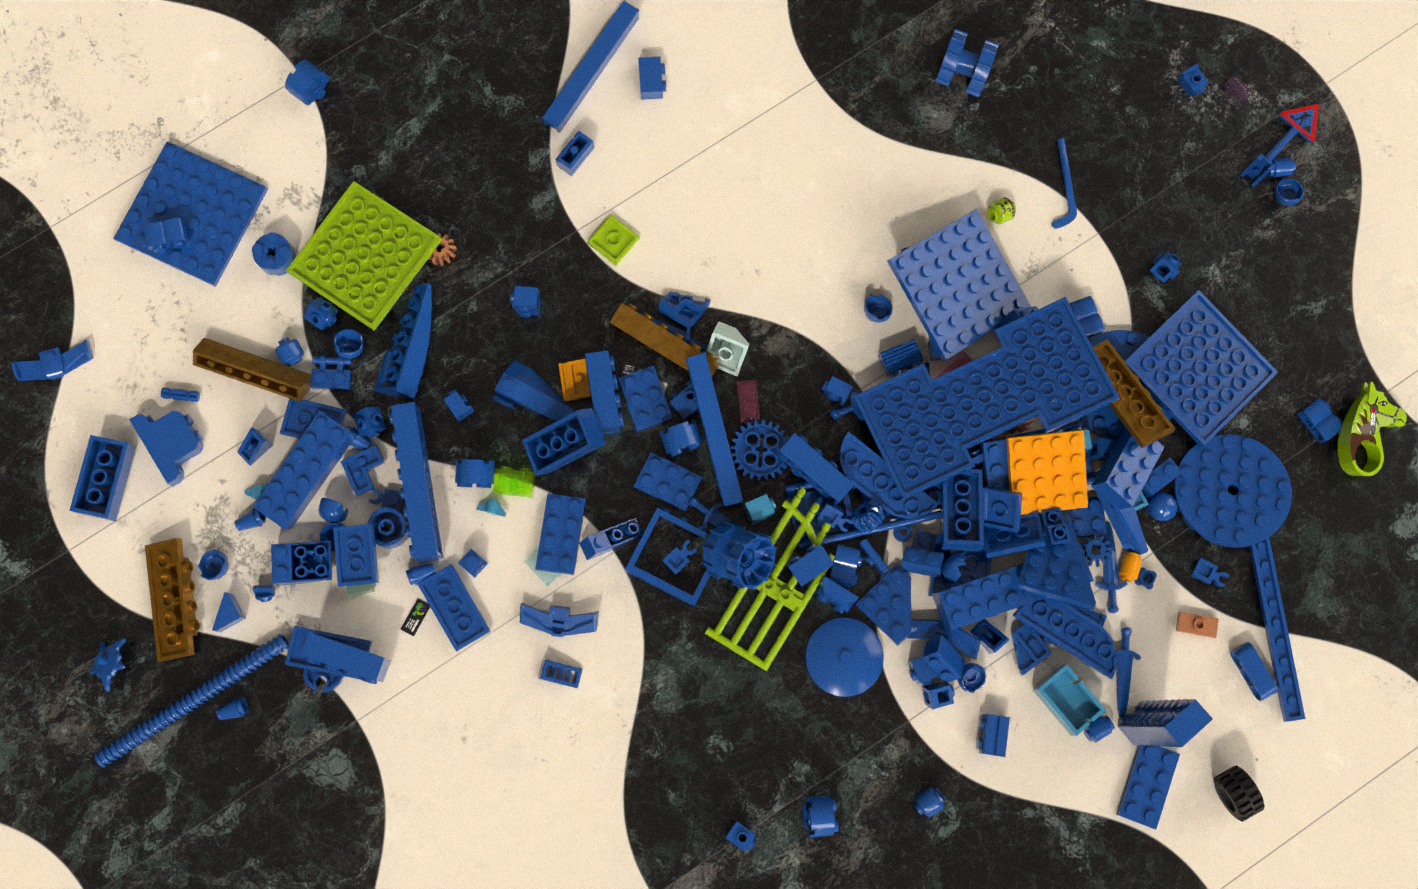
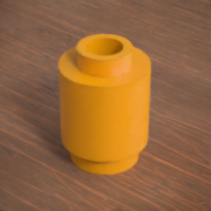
(1130, 567)

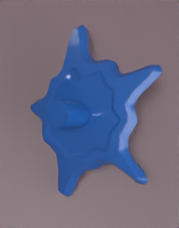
(108, 662)

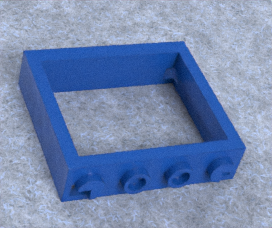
(658, 583)

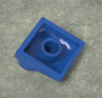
(836, 595)

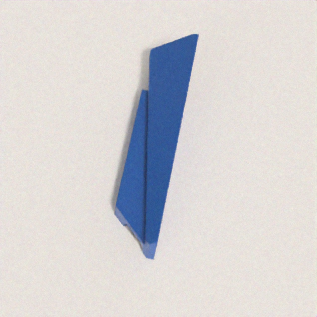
(1126, 526)

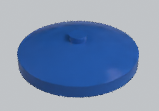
(844, 657)

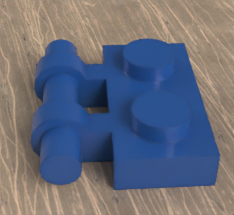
(331, 379)

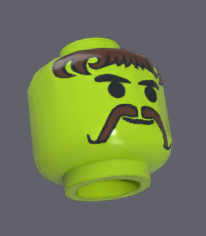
(1001, 210)

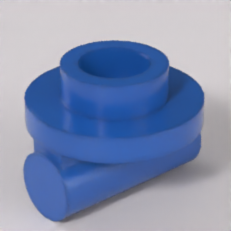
(264, 592)

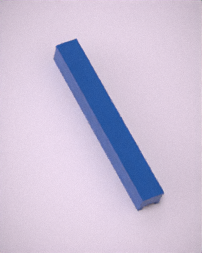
(591, 66)
(714, 429)

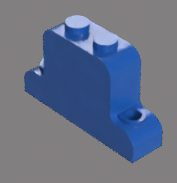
(169, 442)

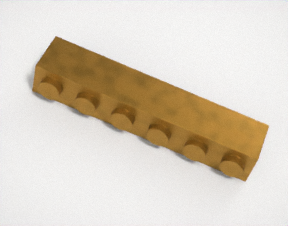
(658, 337)
(251, 369)

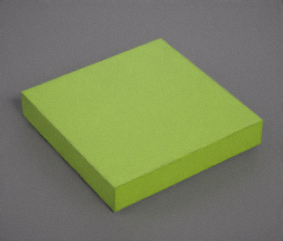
(613, 240)

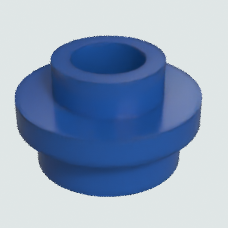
(896, 532)

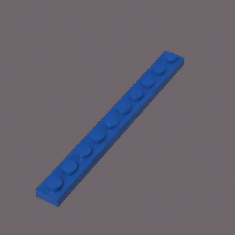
(1277, 631)

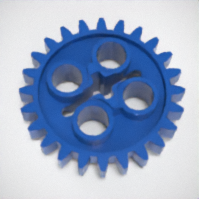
(744, 449)

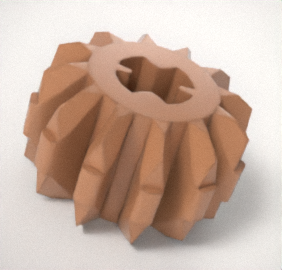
(446, 251)

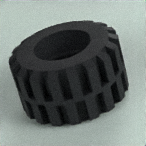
(1239, 793)

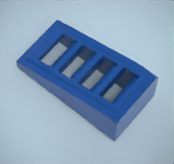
(576, 679)

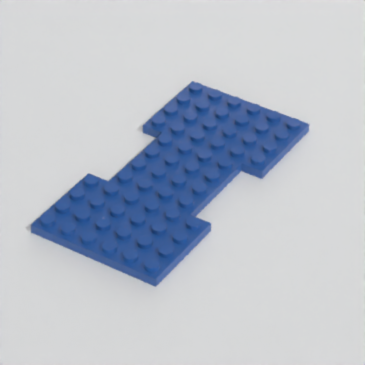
(1038, 371)

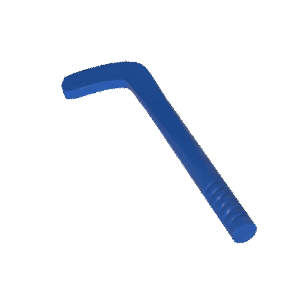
(1072, 210)

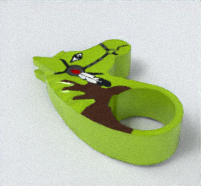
(1362, 427)

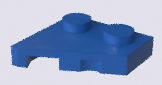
(1028, 648)

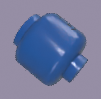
(289, 351)
(929, 801)

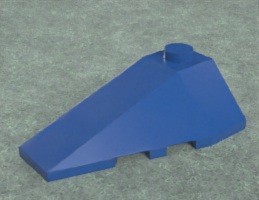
(531, 392)

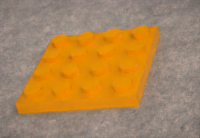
(1048, 470)

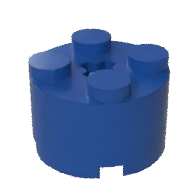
(307, 82)
(266, 247)
(681, 437)
(474, 472)
(397, 533)
(819, 816)

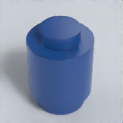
(1283, 167)
(1099, 729)

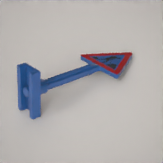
(1302, 121)

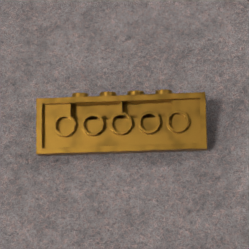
(1135, 407)
(171, 599)

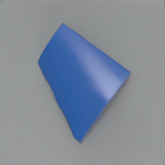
(682, 308)

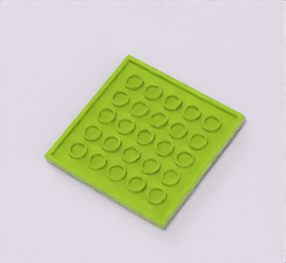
(364, 255)

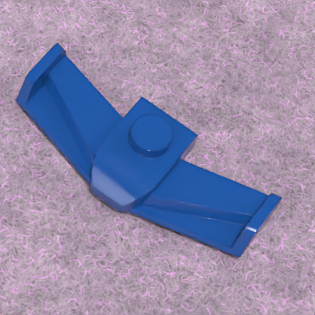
(53, 363)
(558, 620)
(957, 638)

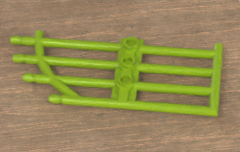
(776, 589)

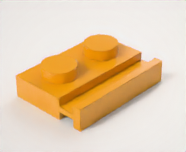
(575, 380)

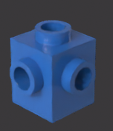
(1166, 266)
(321, 313)
(369, 421)

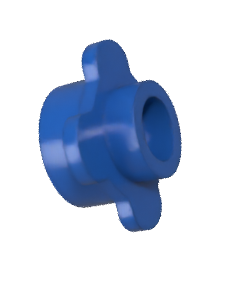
(1151, 575)

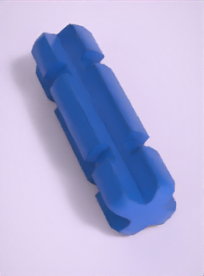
(180, 394)

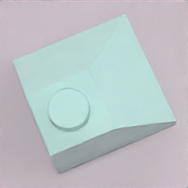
(729, 348)

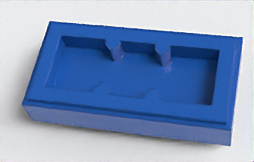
(872, 557)

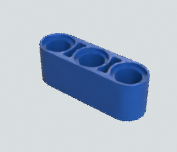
(1254, 671)

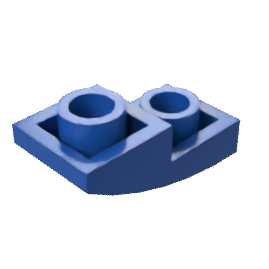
(1054, 526)

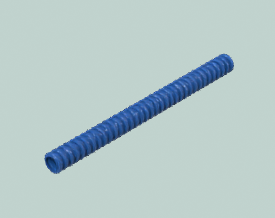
(190, 701)

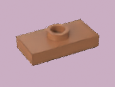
(1022, 427)
(1197, 624)

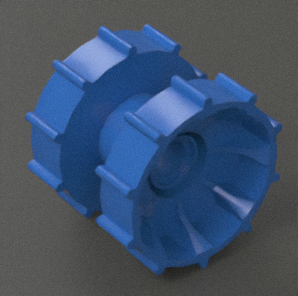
(967, 63)
(739, 555)

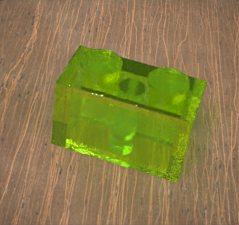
(514, 482)

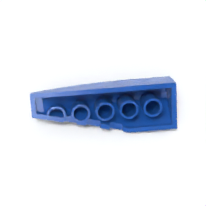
(406, 359)

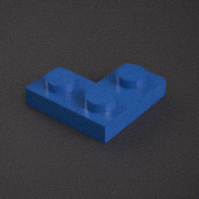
(357, 467)

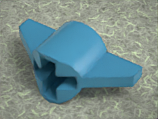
(256, 491)
(492, 507)

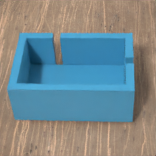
(1069, 701)

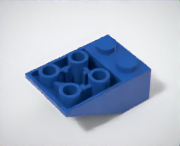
(301, 562)

